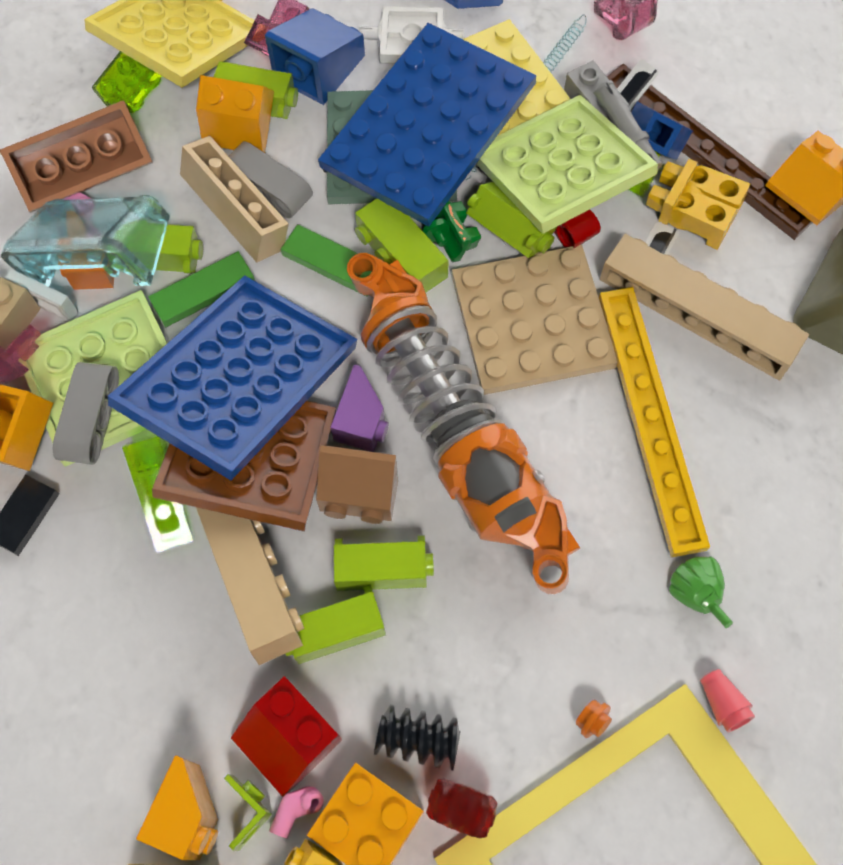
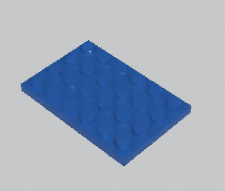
(427, 123)
(233, 376)

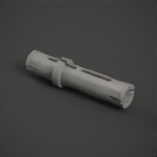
(623, 119)

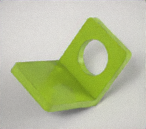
(253, 797)

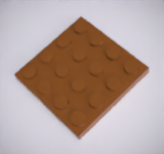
(271, 488)

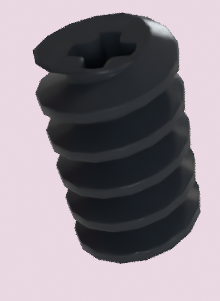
(418, 737)

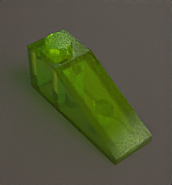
(165, 519)

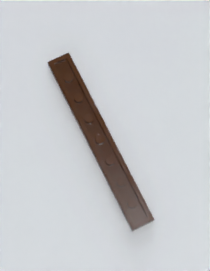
(716, 154)

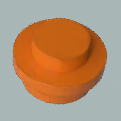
(594, 719)

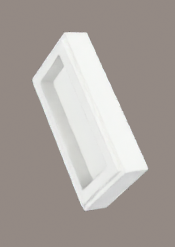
(44, 296)

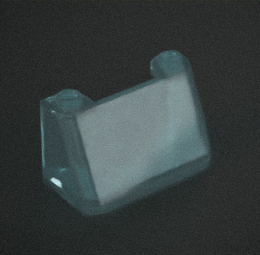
(90, 233)

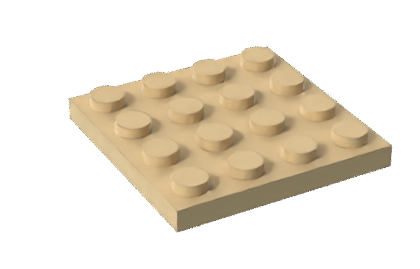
(533, 319)

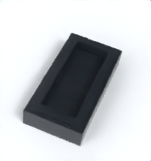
(24, 513)

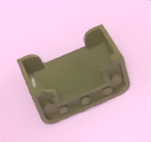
(822, 304)

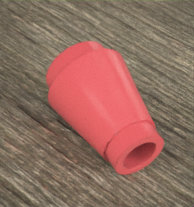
(726, 701)

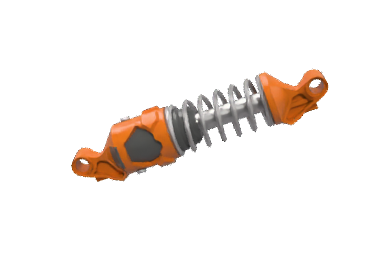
(476, 454)

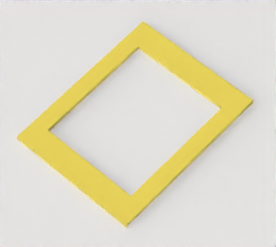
(702, 747)

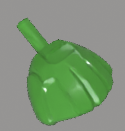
(700, 587)

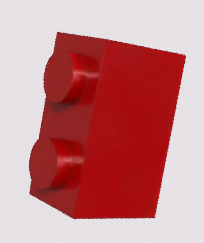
(285, 736)

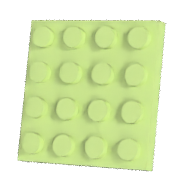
(564, 163)
(113, 335)

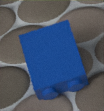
(315, 52)

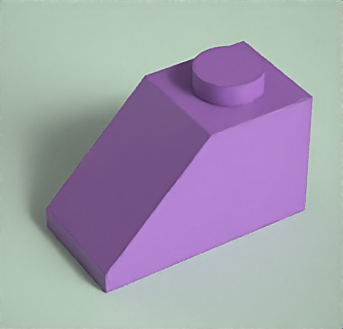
(359, 414)

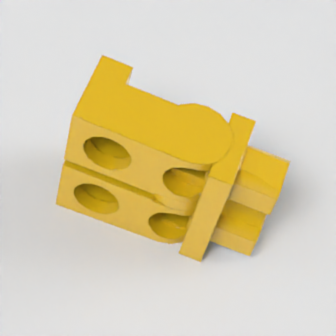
(699, 200)

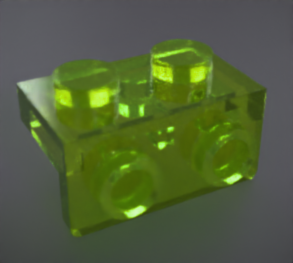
(126, 81)

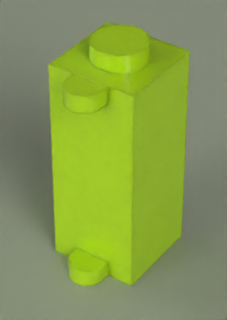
(280, 82)
(505, 220)
(180, 250)
(382, 565)
(339, 627)

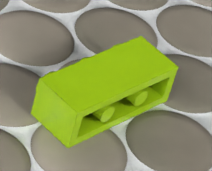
(399, 238)

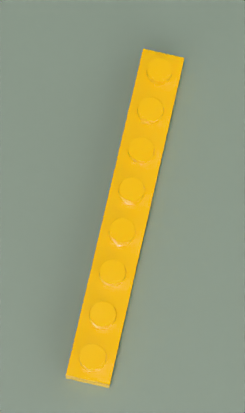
(654, 425)

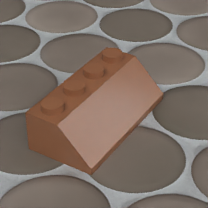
(76, 156)

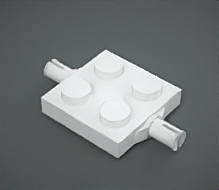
(401, 26)

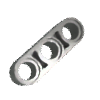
(277, 183)
(85, 413)

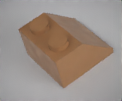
(356, 484)

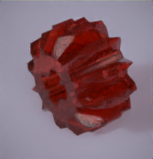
(461, 808)

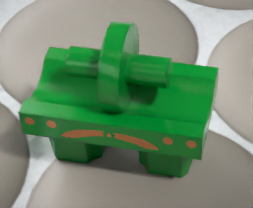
(450, 232)

